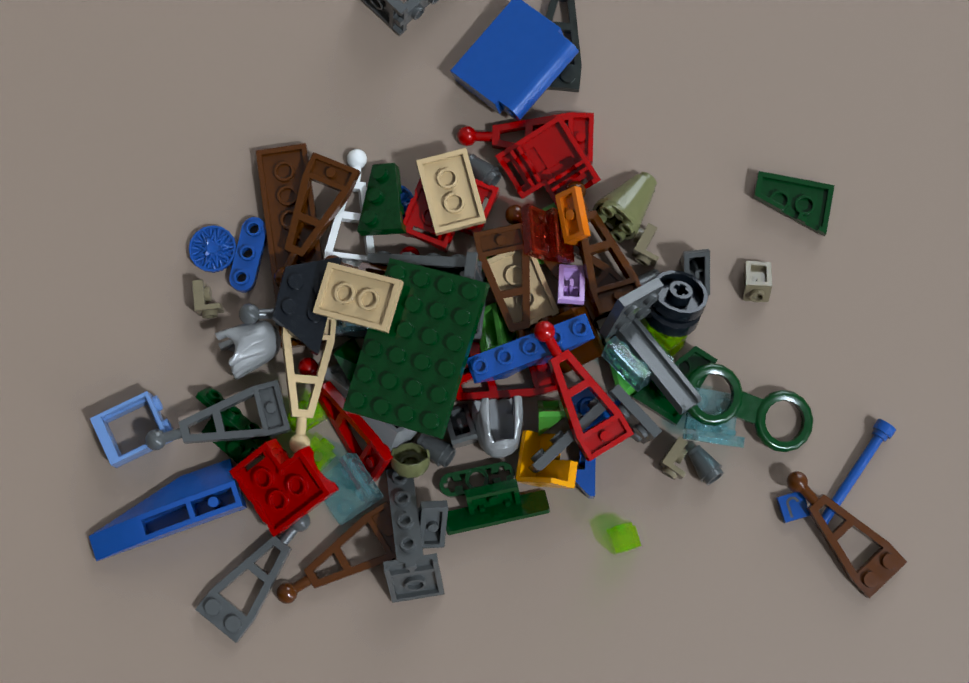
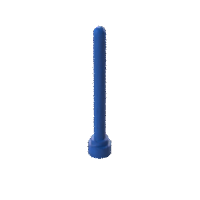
(881, 432)

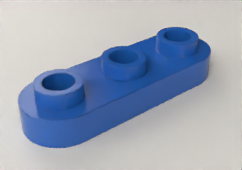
(248, 265)

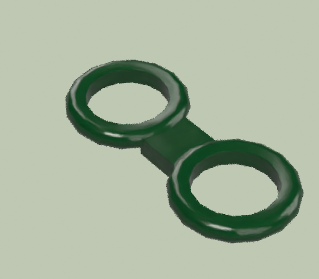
(752, 408)

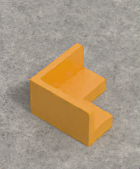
(555, 475)

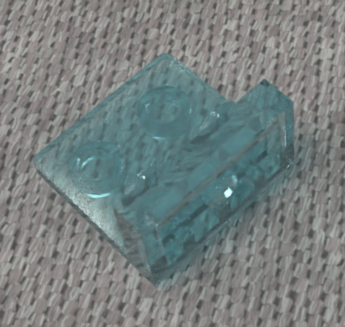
(627, 364)
(724, 434)
(356, 488)

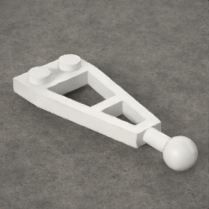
(356, 159)

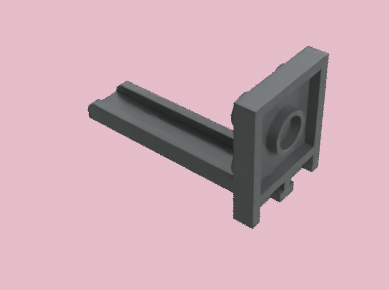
(396, 13)
(457, 264)
(626, 325)
(640, 423)
(412, 572)

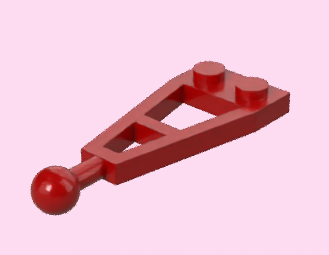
(579, 123)
(541, 377)
(605, 433)
(376, 454)

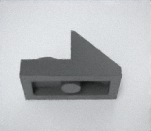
(433, 523)

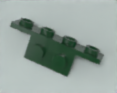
(233, 421)
(495, 505)

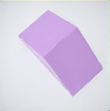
(571, 285)

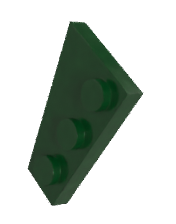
(797, 198)
(382, 202)
(654, 399)

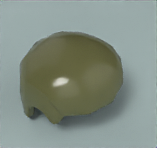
(410, 460)

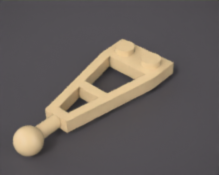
(300, 439)

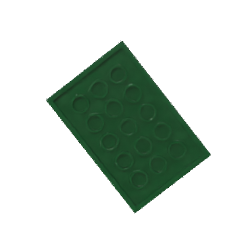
(419, 365)

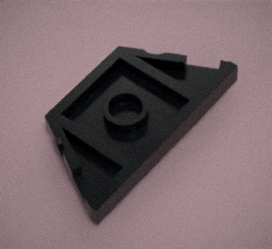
(297, 300)

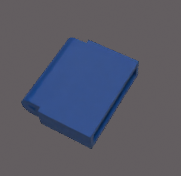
(515, 60)

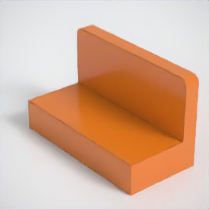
(572, 215)

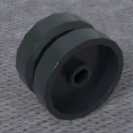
(679, 304)

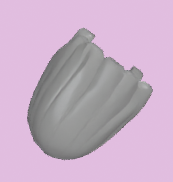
(251, 345)
(498, 424)

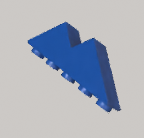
(527, 351)

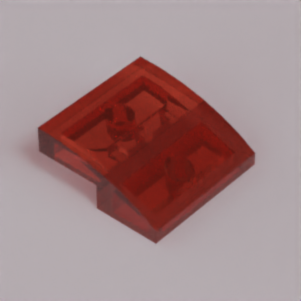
(544, 235)

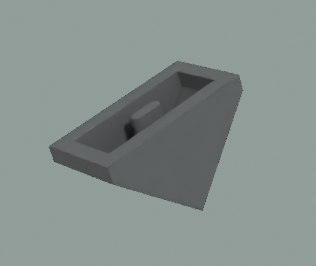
(697, 264)
(461, 427)

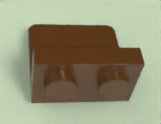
(586, 352)

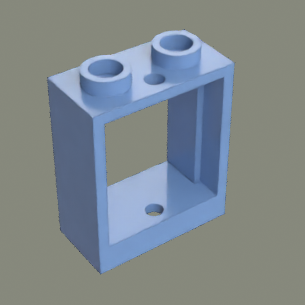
(106, 437)

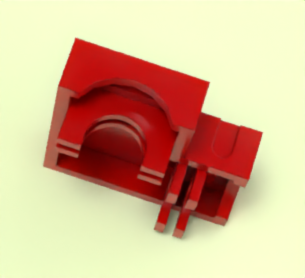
(548, 159)
(418, 216)
(282, 485)

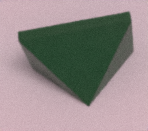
(347, 357)

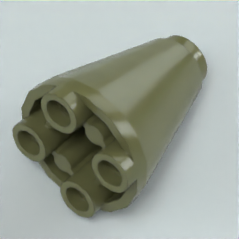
(626, 206)

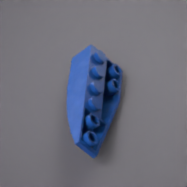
(172, 509)

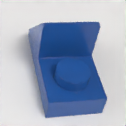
(586, 477)

